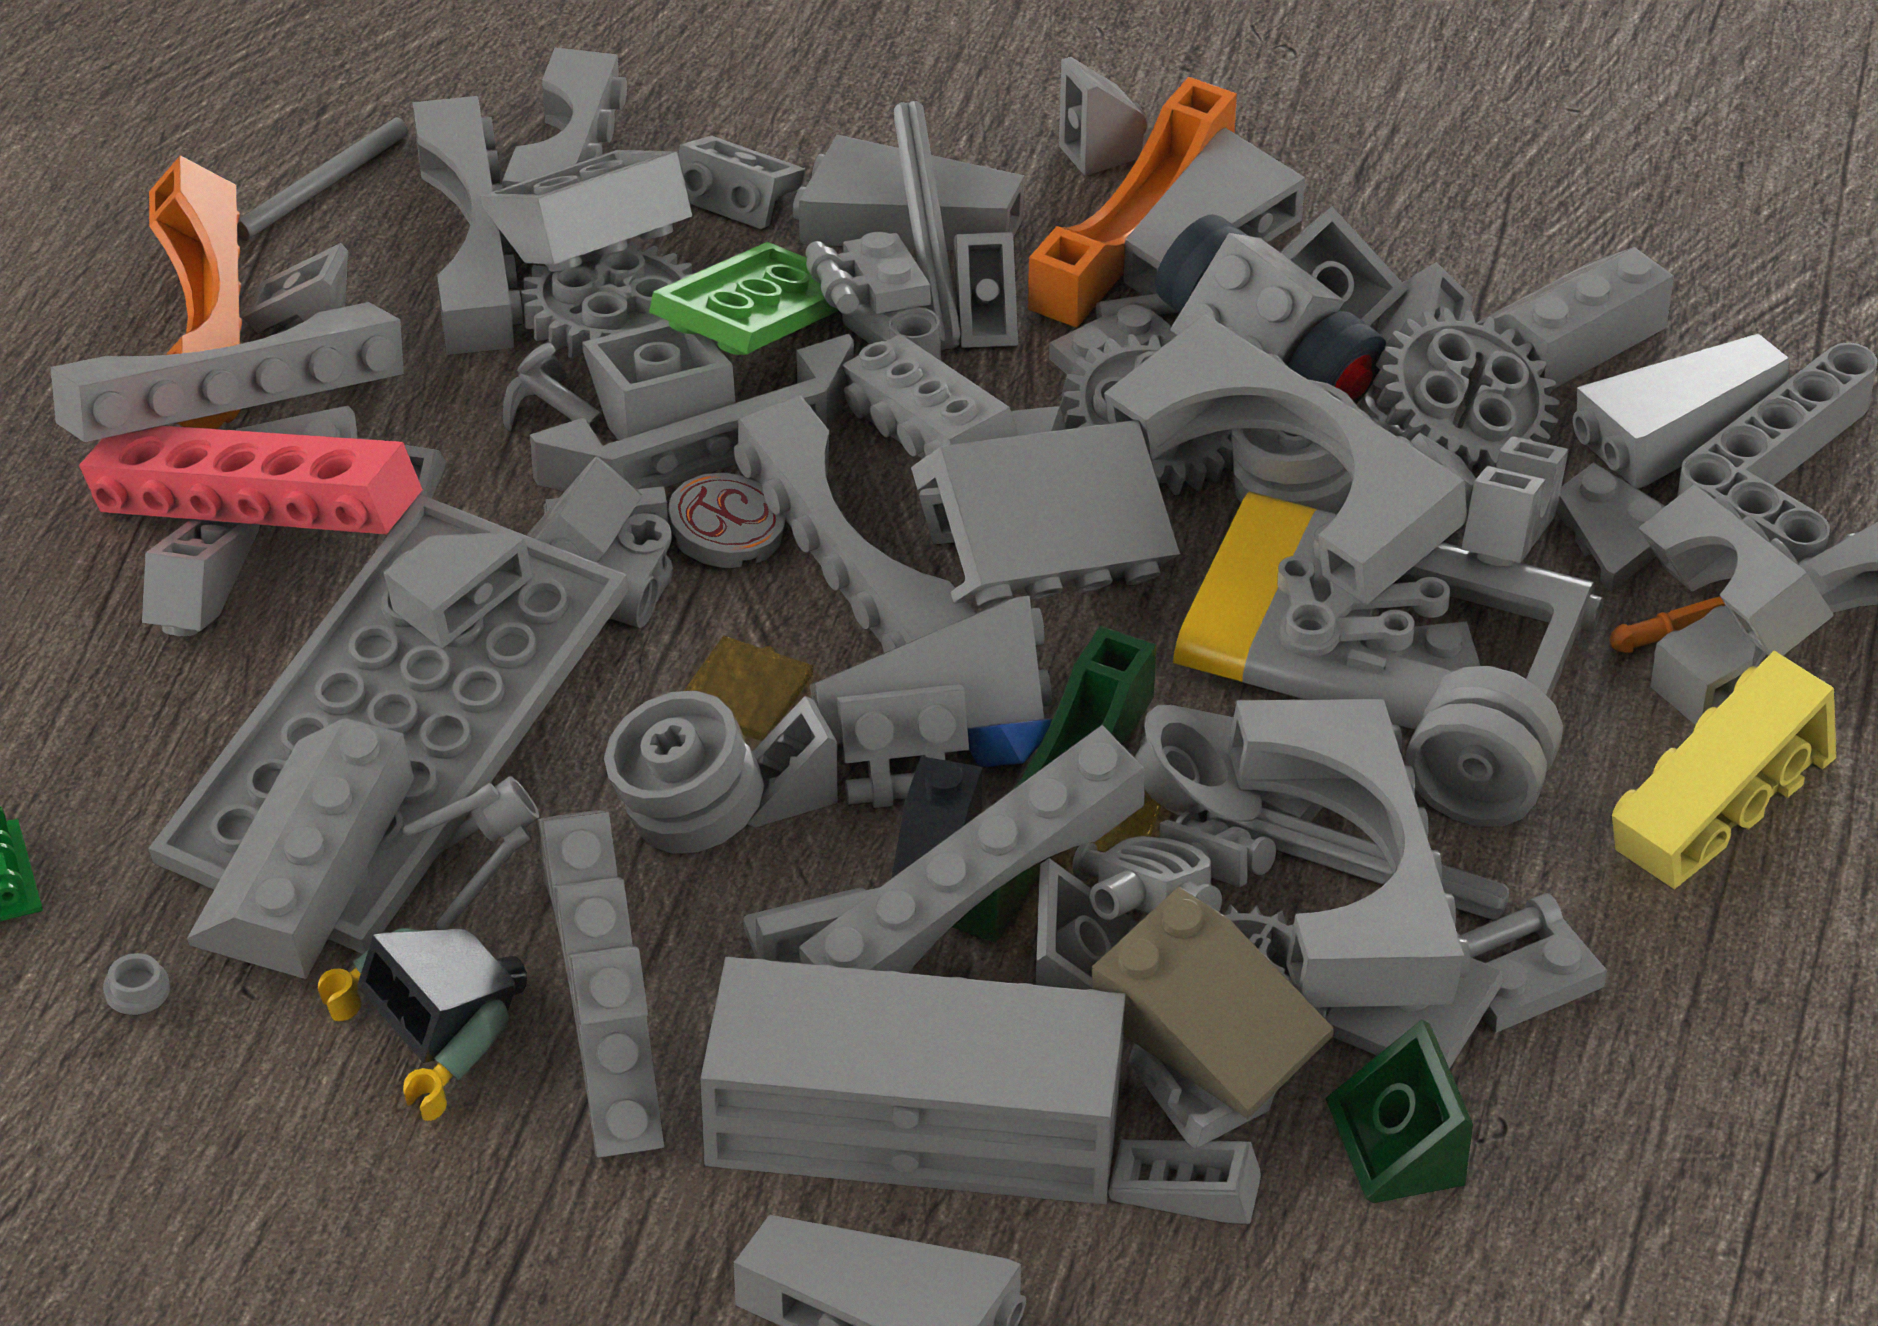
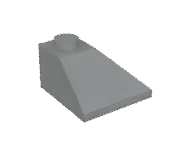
(1346, 266)

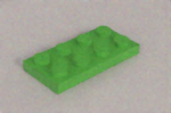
(744, 299)

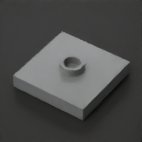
(1379, 1026)

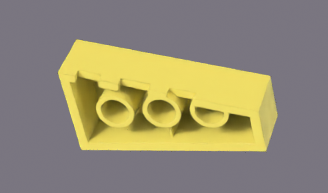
(1728, 770)

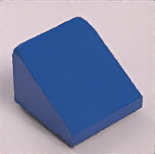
(1006, 742)

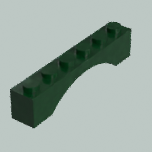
(1107, 688)

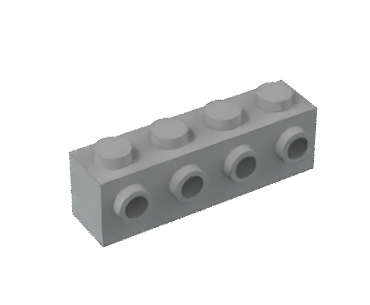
(921, 398)

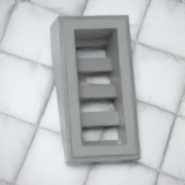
(1210, 1199)

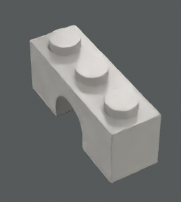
(1514, 501)

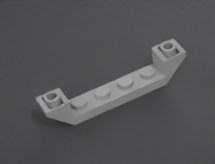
(693, 444)

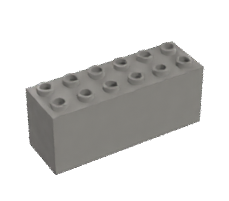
(913, 1080)

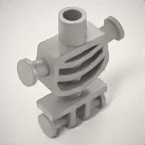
(1187, 855)

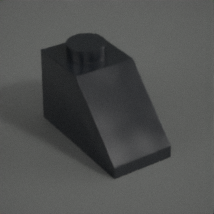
(937, 805)

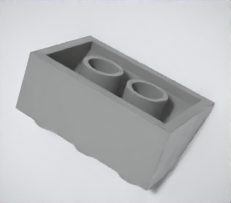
(591, 207)
(1590, 313)

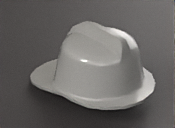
(1189, 768)

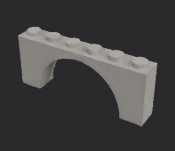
(1220, 382)
(1348, 758)

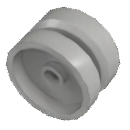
(1290, 466)
(1484, 746)
(684, 772)

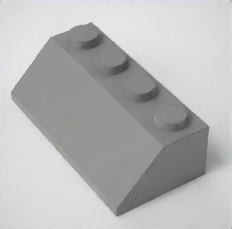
(307, 848)

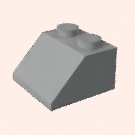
(657, 377)

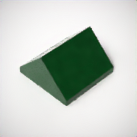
(1404, 1120)

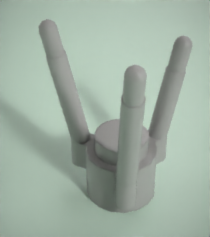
(497, 813)

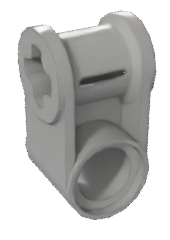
(641, 555)

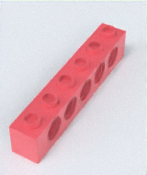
(253, 478)

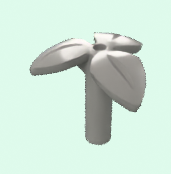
(540, 377)

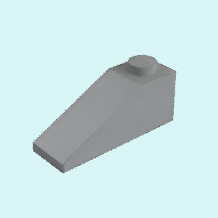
(194, 574)

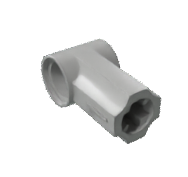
(914, 323)

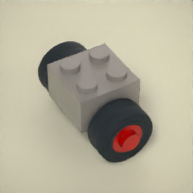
(1269, 303)

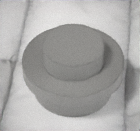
(136, 984)

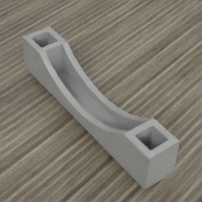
(476, 284)
(144, 392)
(789, 456)
(1706, 659)
(1052, 811)

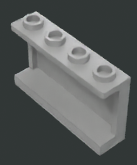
(1051, 511)

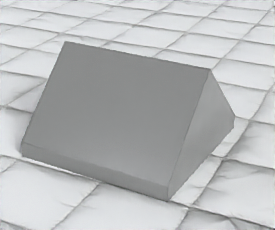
(1070, 930)

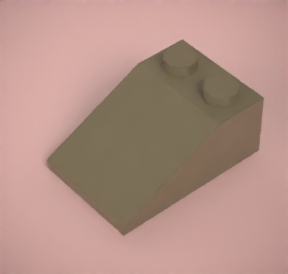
(1210, 1003)

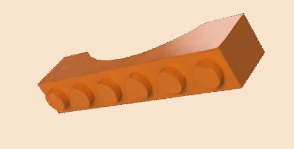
(197, 226)
(1086, 260)

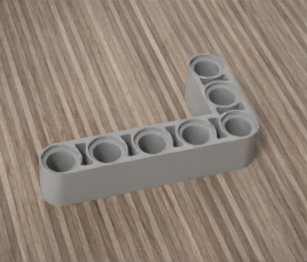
(1777, 438)

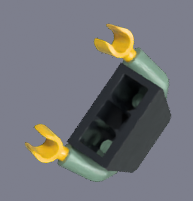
(439, 997)

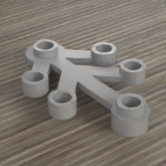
(1317, 627)

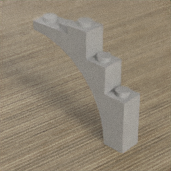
(602, 980)

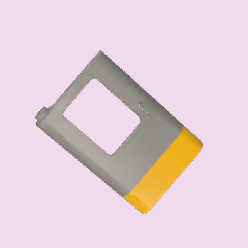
(1240, 607)

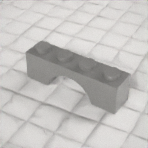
(579, 100)
(1768, 591)

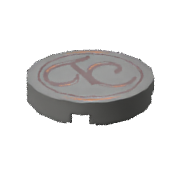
(724, 520)

